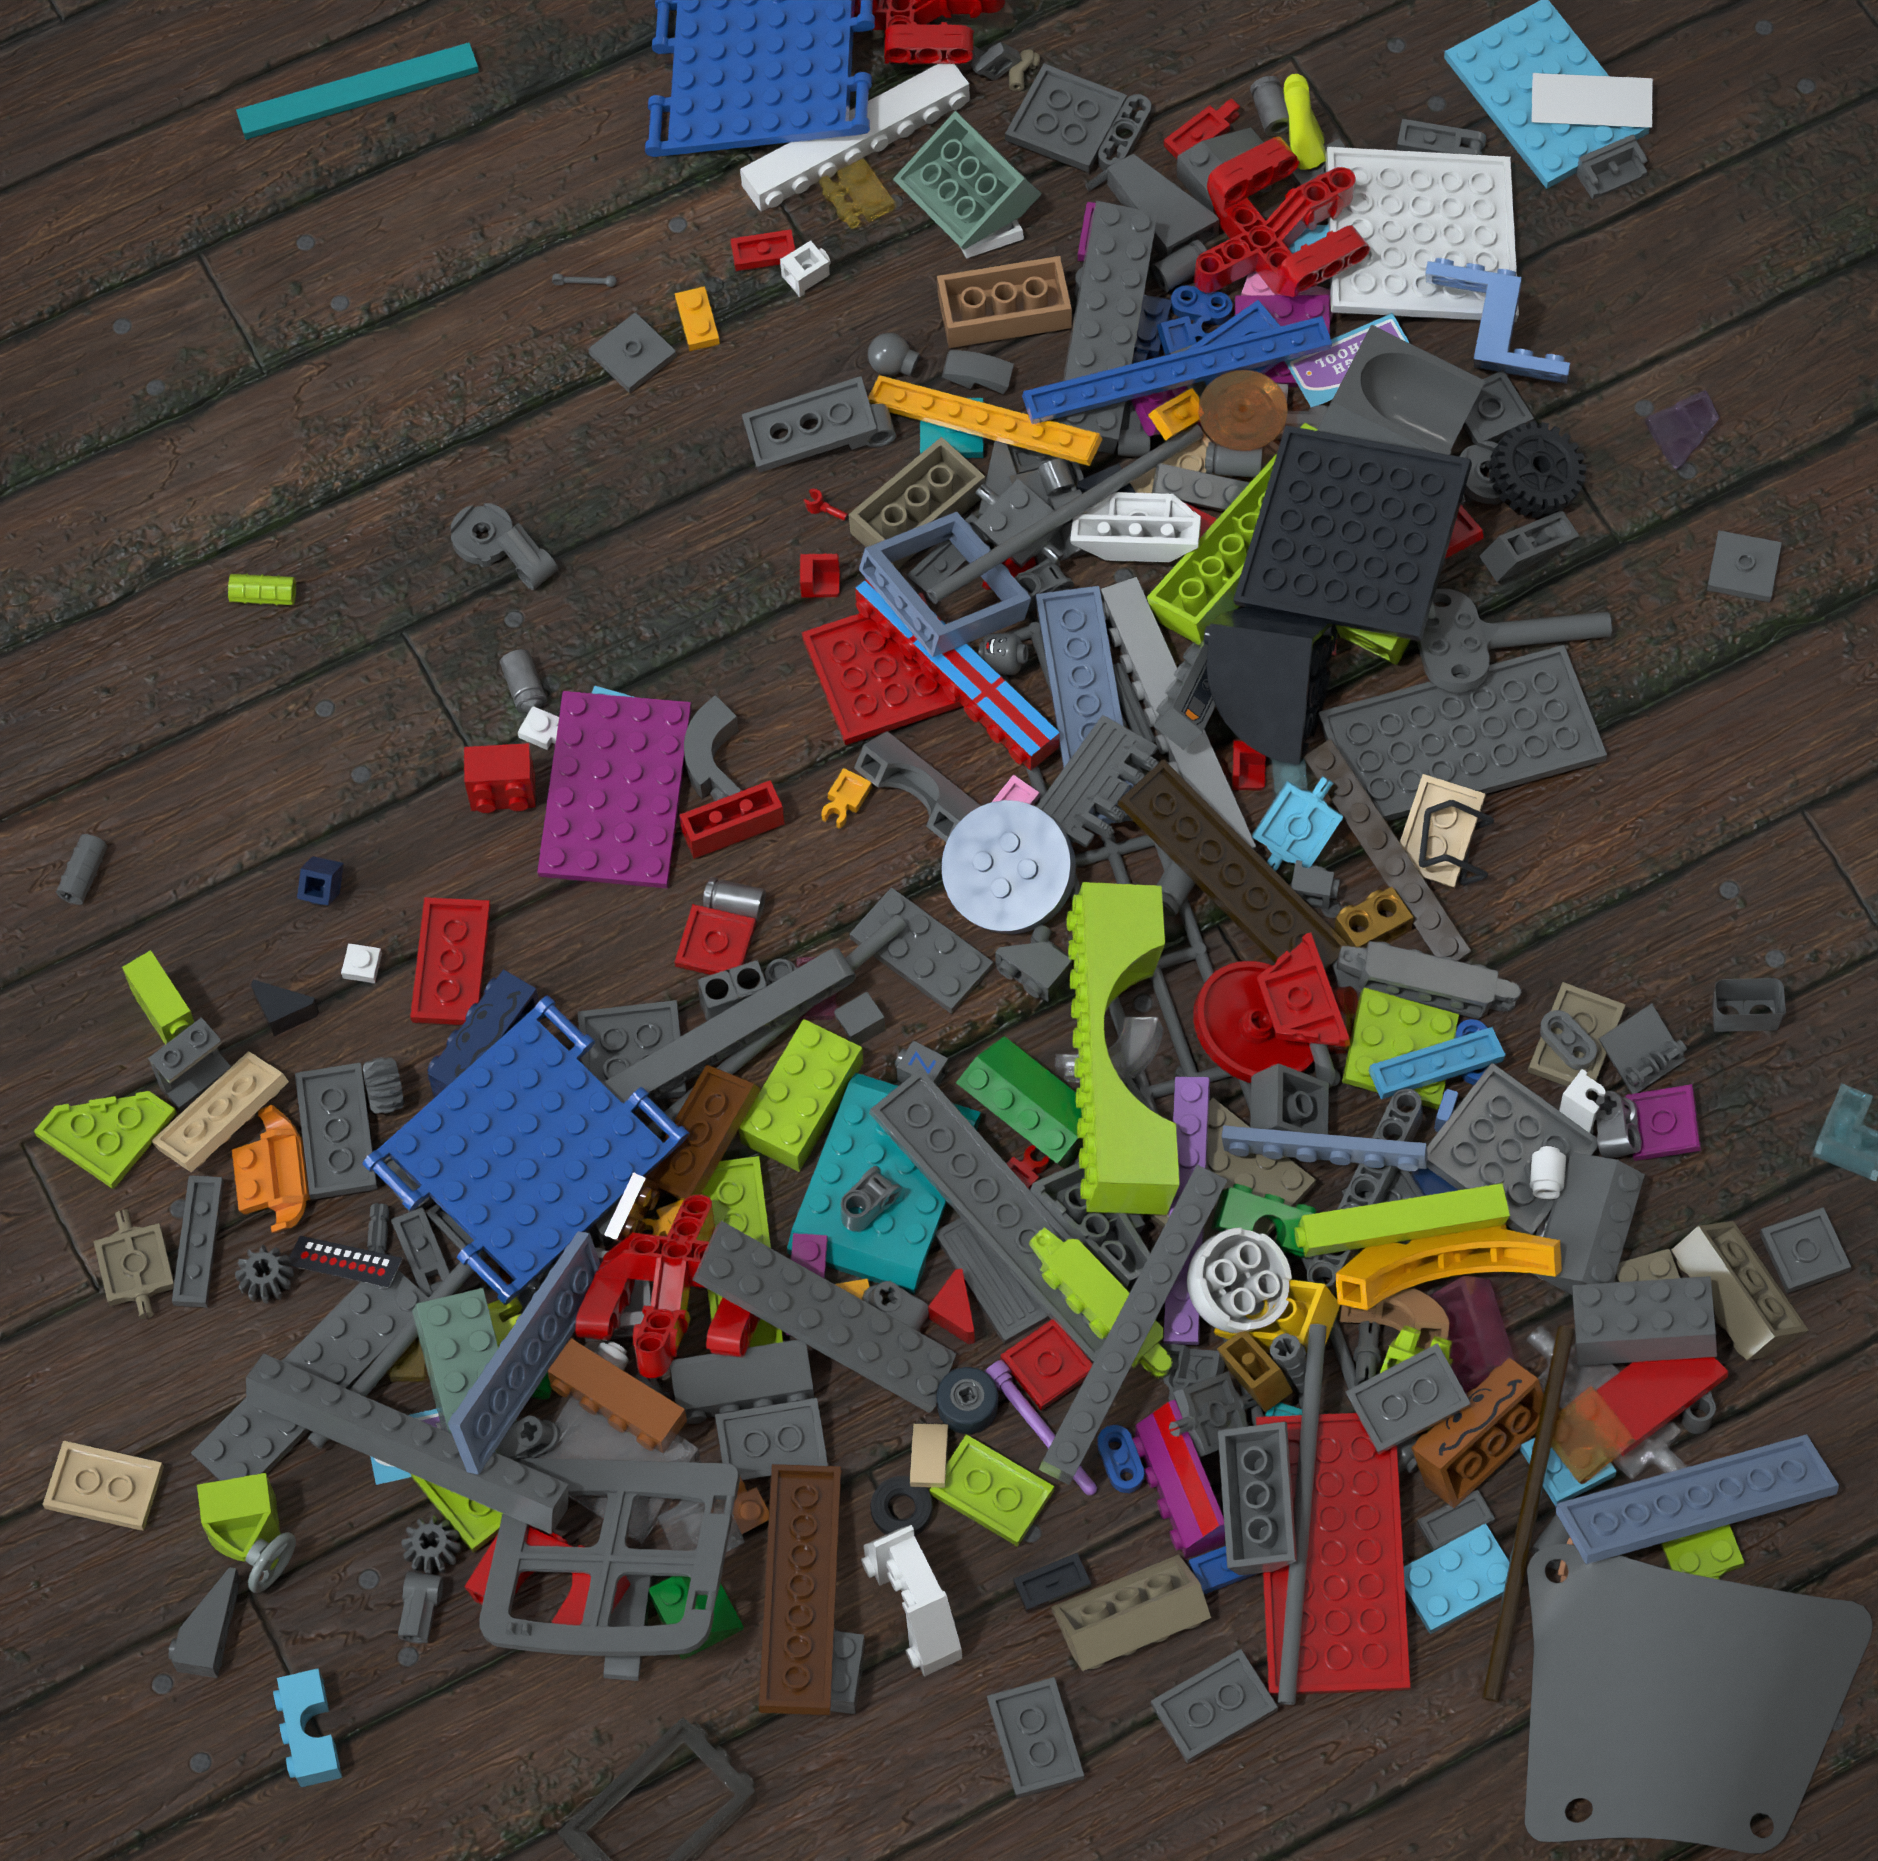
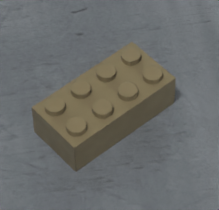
(922, 492)

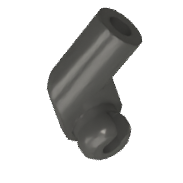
(1323, 1064)

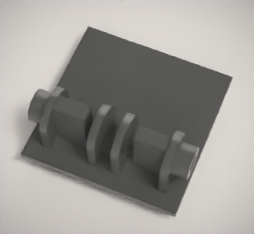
(1642, 1049)

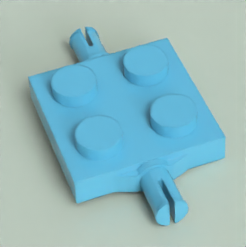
(1297, 824)

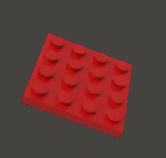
(870, 679)

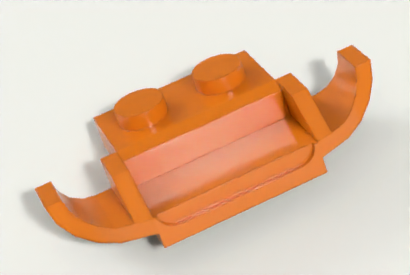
(273, 1171)

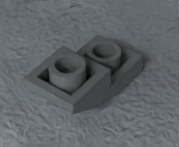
(972, 367)

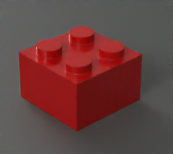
(499, 777)

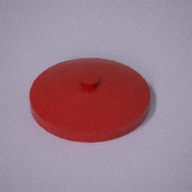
(1237, 1026)

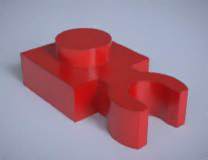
(1027, 1168)

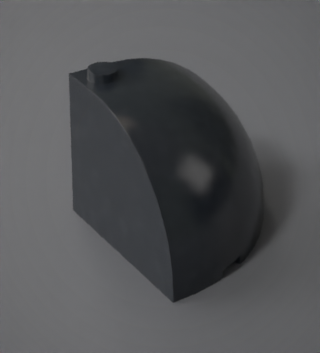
(1270, 677)

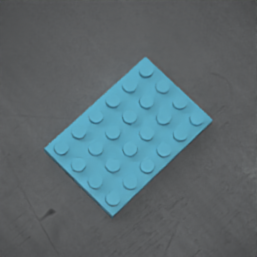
(1499, 74)

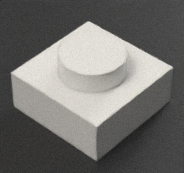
(361, 963)

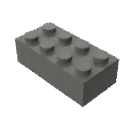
(1644, 1321)

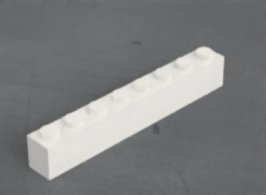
(891, 117)

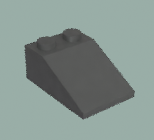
(1201, 159)

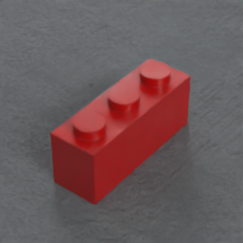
(732, 819)

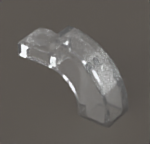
(1129, 1054)

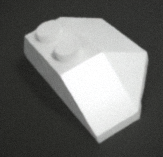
(1137, 528)

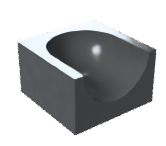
(1401, 396)

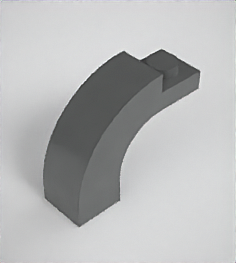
(705, 734)

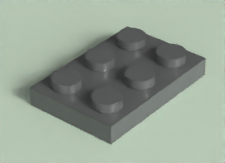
(1408, 1398)
(771, 1435)
(1214, 1706)
(1035, 1737)

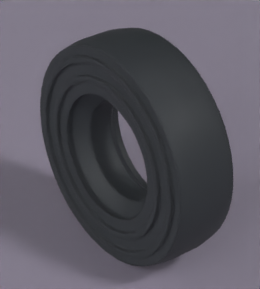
(895, 1487)

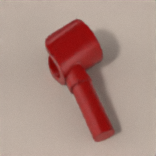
(819, 505)

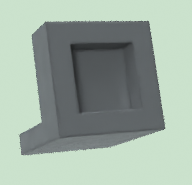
(861, 1019)

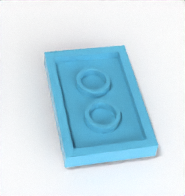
(1456, 1578)

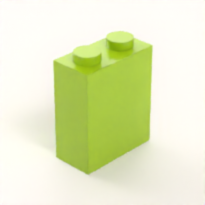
(158, 996)

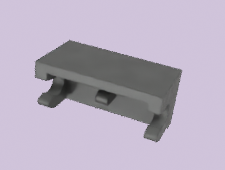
(1612, 167)

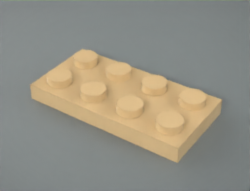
(220, 1111)

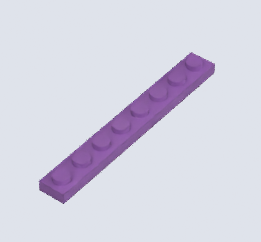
(1191, 1121)

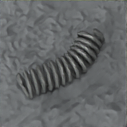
(1096, 182)

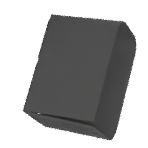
(731, 979)
(1756, 992)

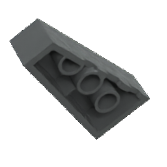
(1105, 1235)

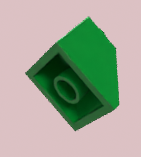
(670, 1602)

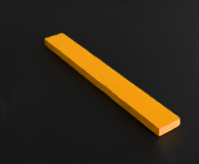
(985, 420)

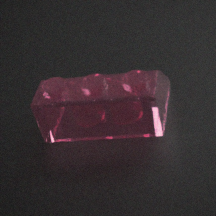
(1474, 1329)

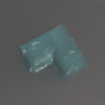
(1844, 1137)

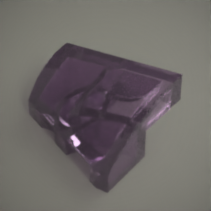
(1682, 426)

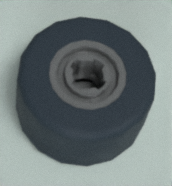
(965, 1413)

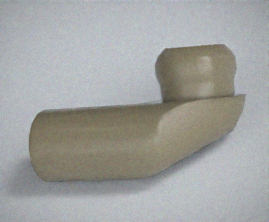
(1016, 73)

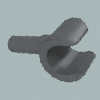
(1043, 934)

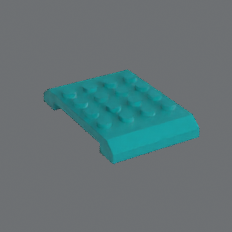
(899, 1237)

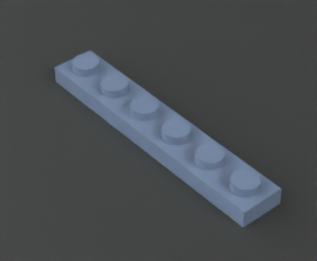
(1337, 1149)

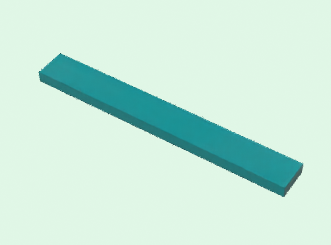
(357, 90)

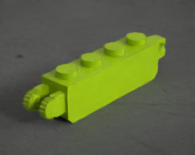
(1094, 1293)

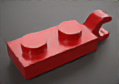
(1203, 126)

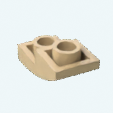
(929, 1455)

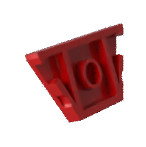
(1302, 998)

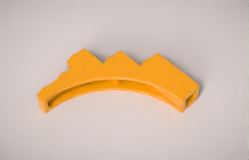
(1396, 1266)

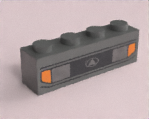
(1188, 701)

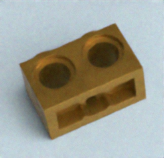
(1376, 926)

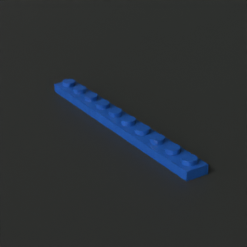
(1176, 370)

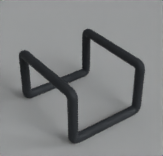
(1487, 820)

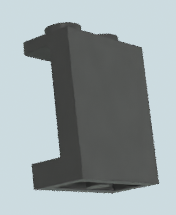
(189, 1064)

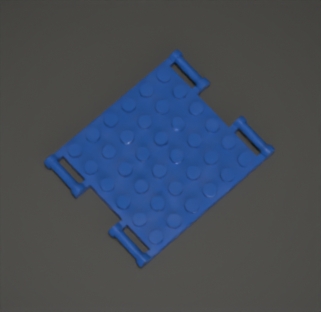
(758, 73)
(525, 1150)

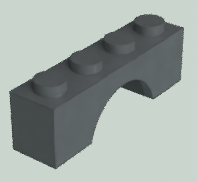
(892, 764)

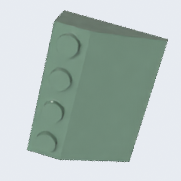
(965, 183)

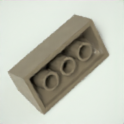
(1743, 1291)
(1131, 1612)

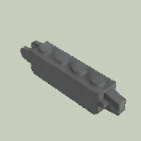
(1429, 979)

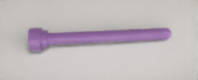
(1001, 1376)

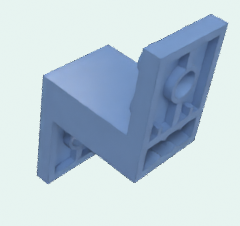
(1497, 320)

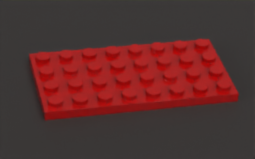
(1354, 1569)

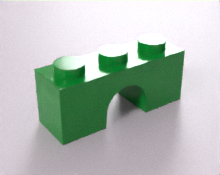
(1241, 1208)

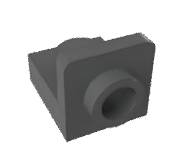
(995, 61)

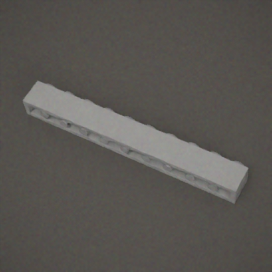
(1153, 671)

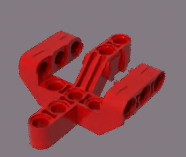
(915, 42)
(1265, 244)
(671, 1266)

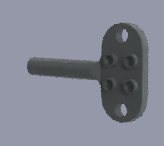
(1461, 641)

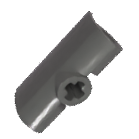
(1056, 488)

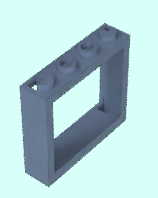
(914, 612)

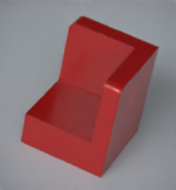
(819, 575)
(1247, 768)

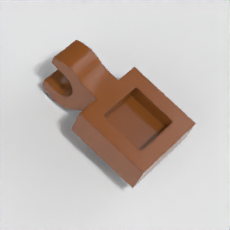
(749, 1508)

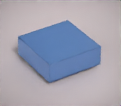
(1446, 1108)

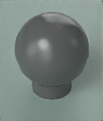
(892, 355)

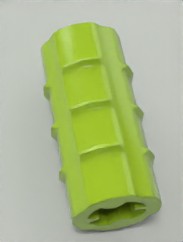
(262, 589)

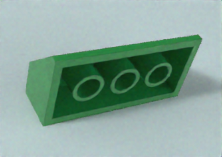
(1026, 1099)

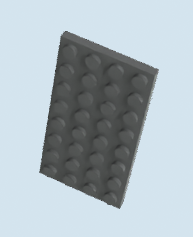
(1504, 733)

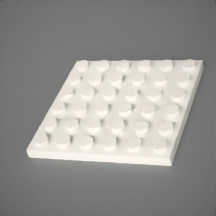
(1418, 211)

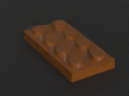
(712, 1119)

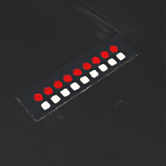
(344, 1261)

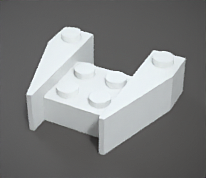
(927, 1609)

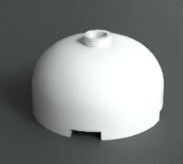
(1249, 1270)

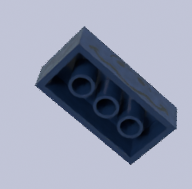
(500, 1009)

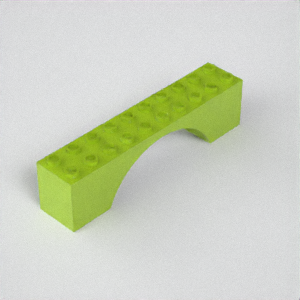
(1126, 1146)

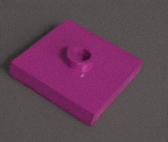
(1667, 1122)

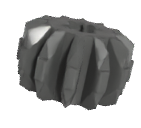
(383, 1085)
(265, 1285)
(431, 1534)

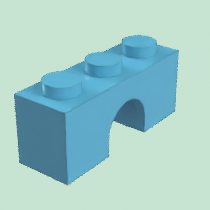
(312, 1758)

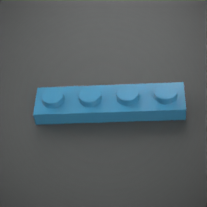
(1437, 1062)

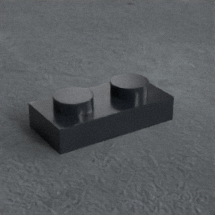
(1052, 1583)

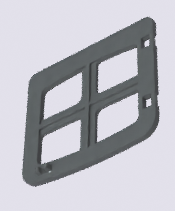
(613, 1559)

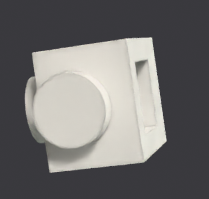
(805, 267)

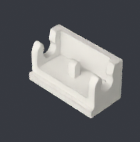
(1577, 1105)

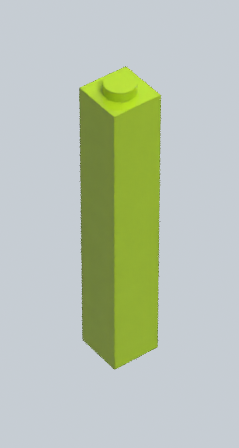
(1402, 1220)

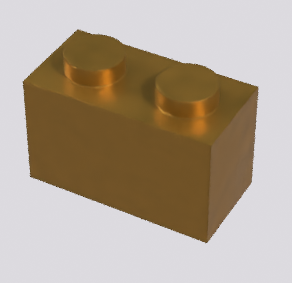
(1254, 1370)

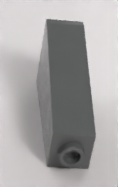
(1179, 215)

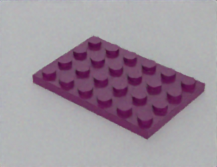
(614, 789)

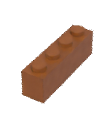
(617, 1396)

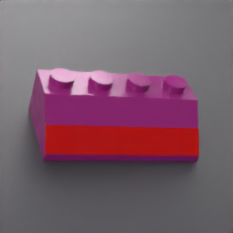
(1180, 1483)

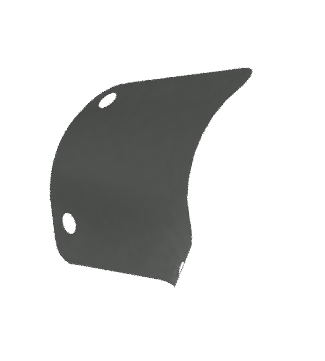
(1679, 1700)

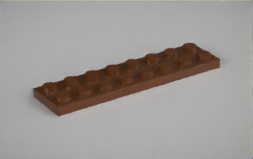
(800, 1590)

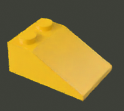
(1307, 1305)

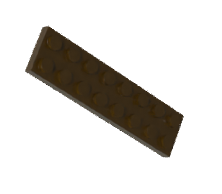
(1225, 866)

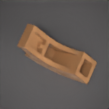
(1404, 1308)

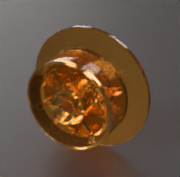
(1243, 410)

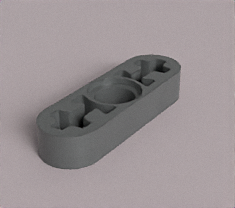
(1122, 121)

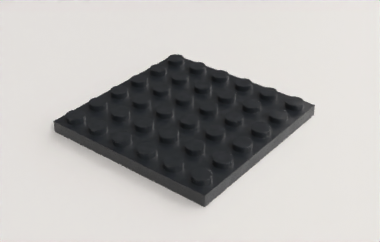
(1353, 532)

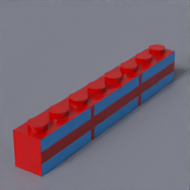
(971, 683)

